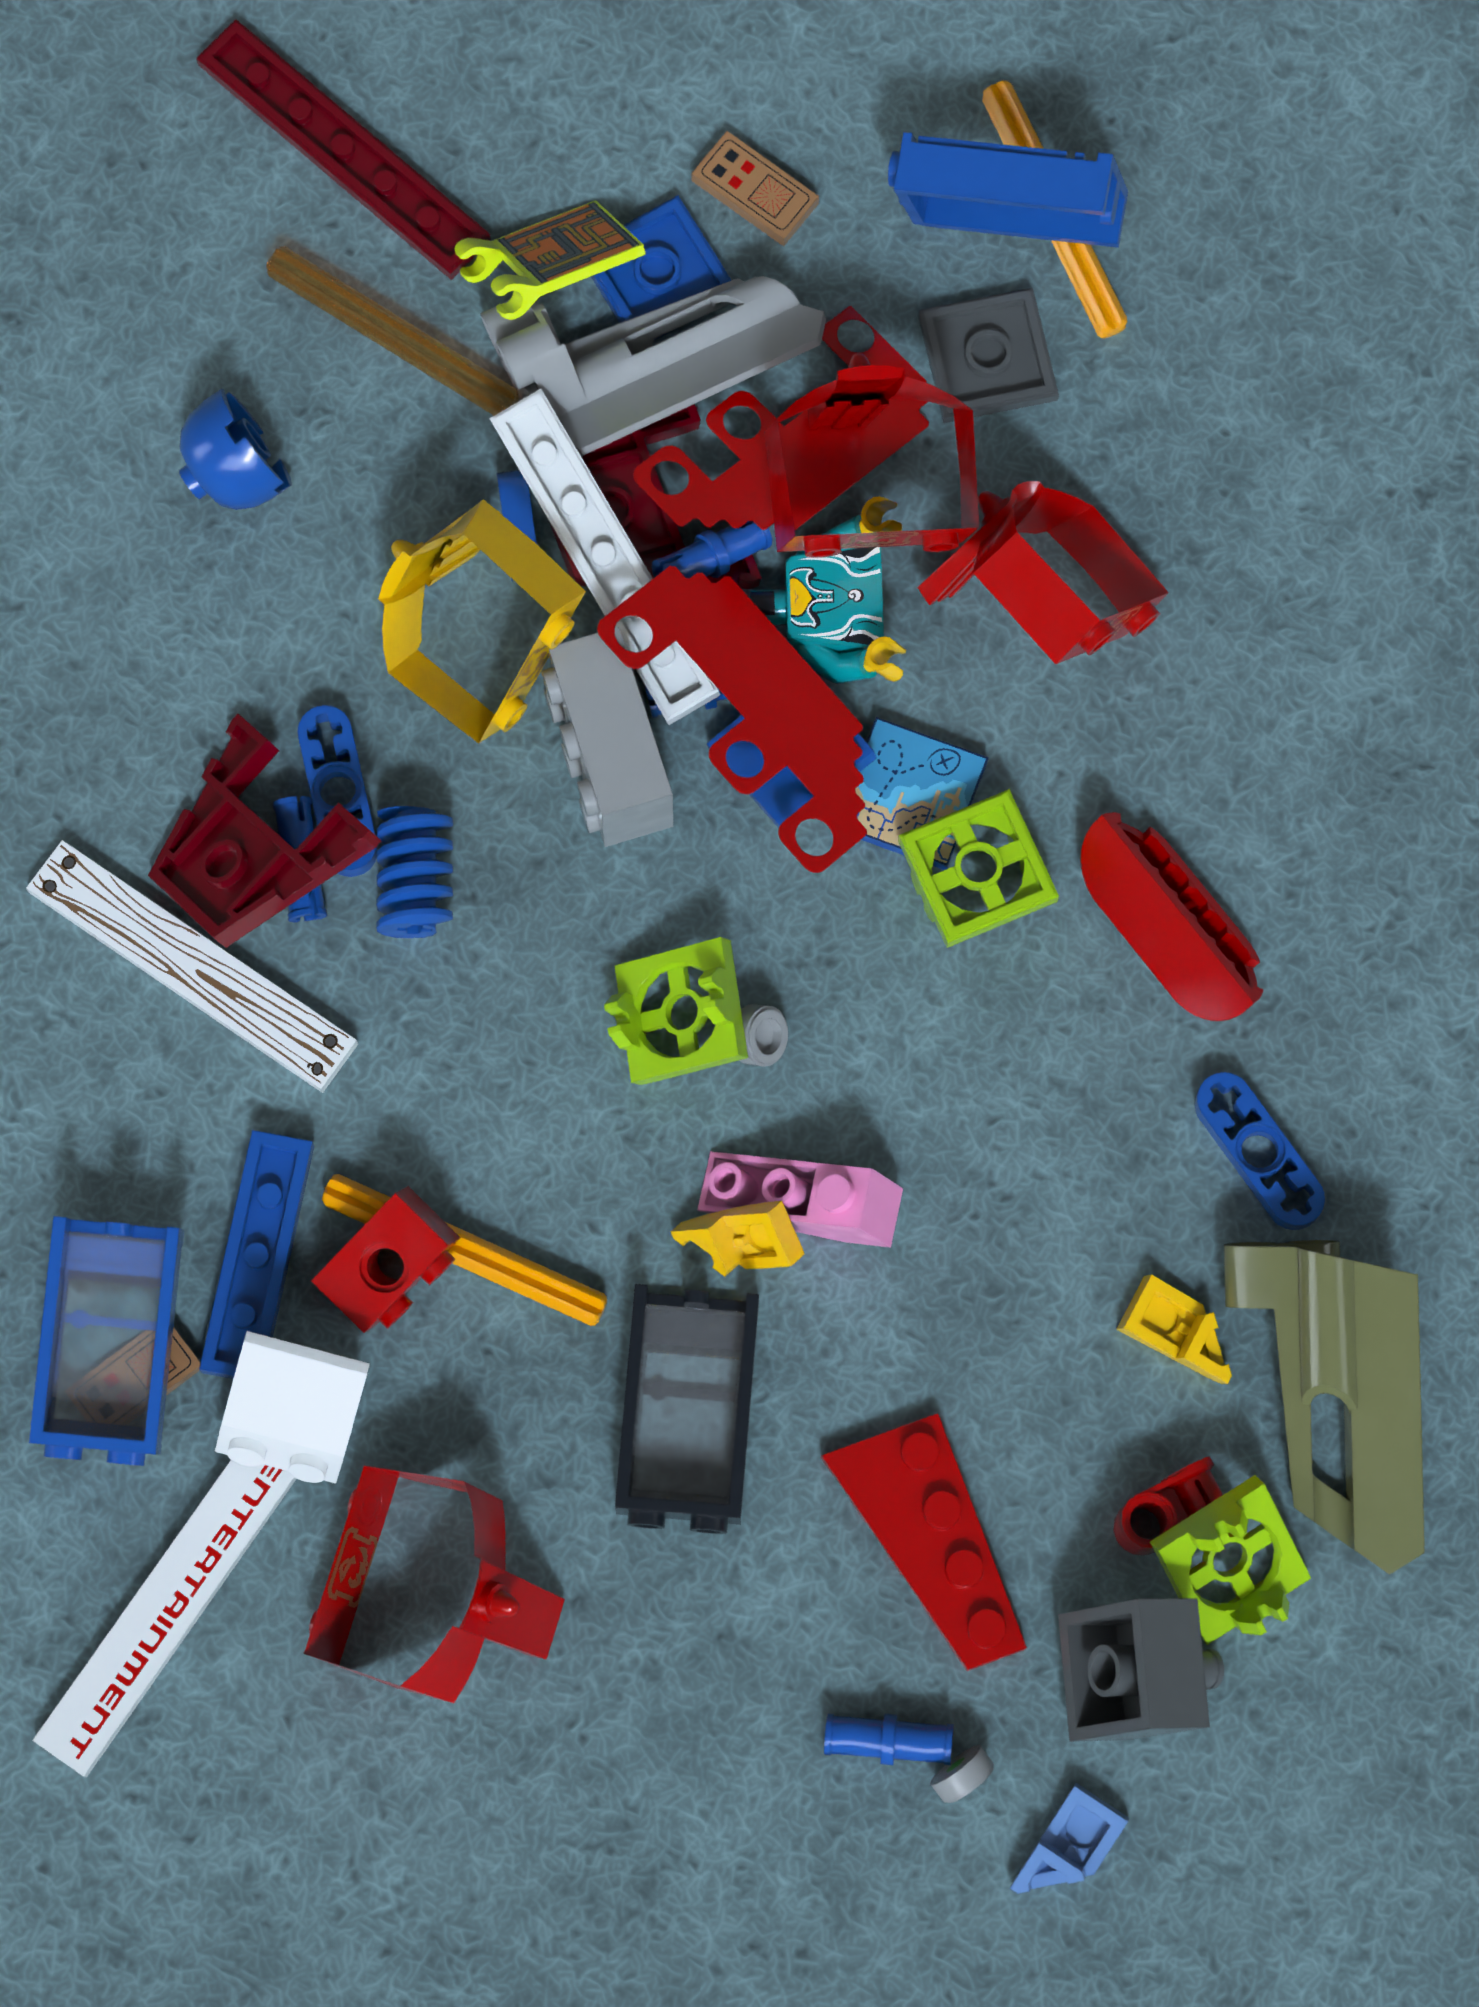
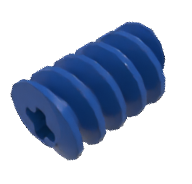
(412, 871)

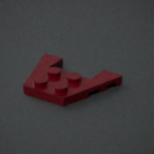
(644, 522)
(233, 866)

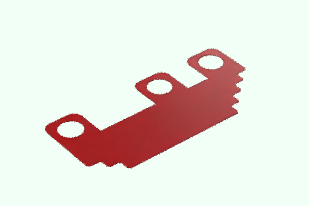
(816, 462)
(776, 691)

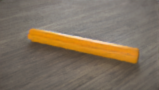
(1078, 259)
(483, 1257)

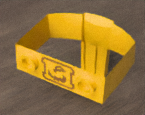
(428, 562)

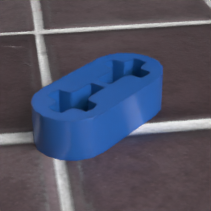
(516, 501)

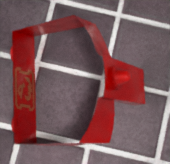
(859, 398)
(1032, 589)
(501, 1609)

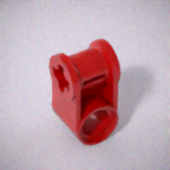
(1170, 1502)

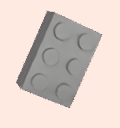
(607, 740)

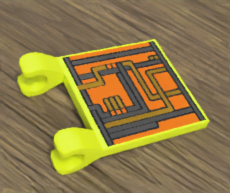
(550, 255)

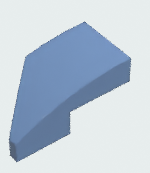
(1072, 1842)

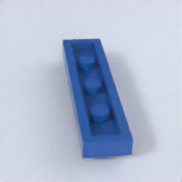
(257, 1248)

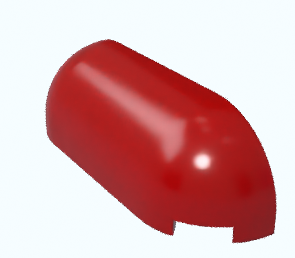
(1169, 919)

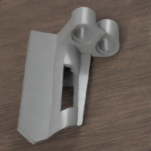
(623, 383)

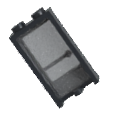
(686, 1410)

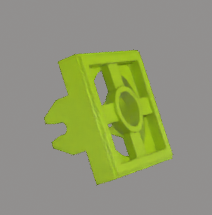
(958, 924)
(720, 1006)
(1209, 1530)

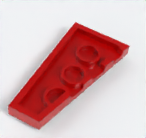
(926, 1523)

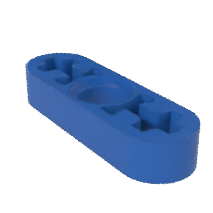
(344, 746)
(1265, 1126)

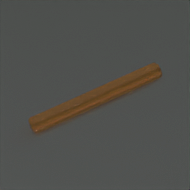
(390, 331)

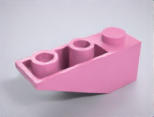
(819, 1197)

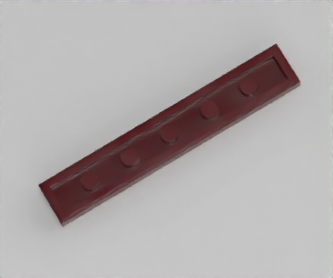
(340, 147)

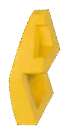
(744, 1236)
(1175, 1327)

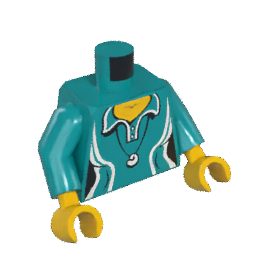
(837, 605)

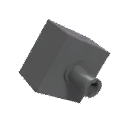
(1136, 1669)

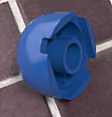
(228, 455)

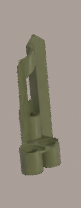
(1357, 1337)

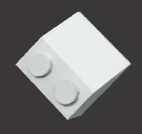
(291, 1408)

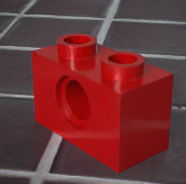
(353, 1274)

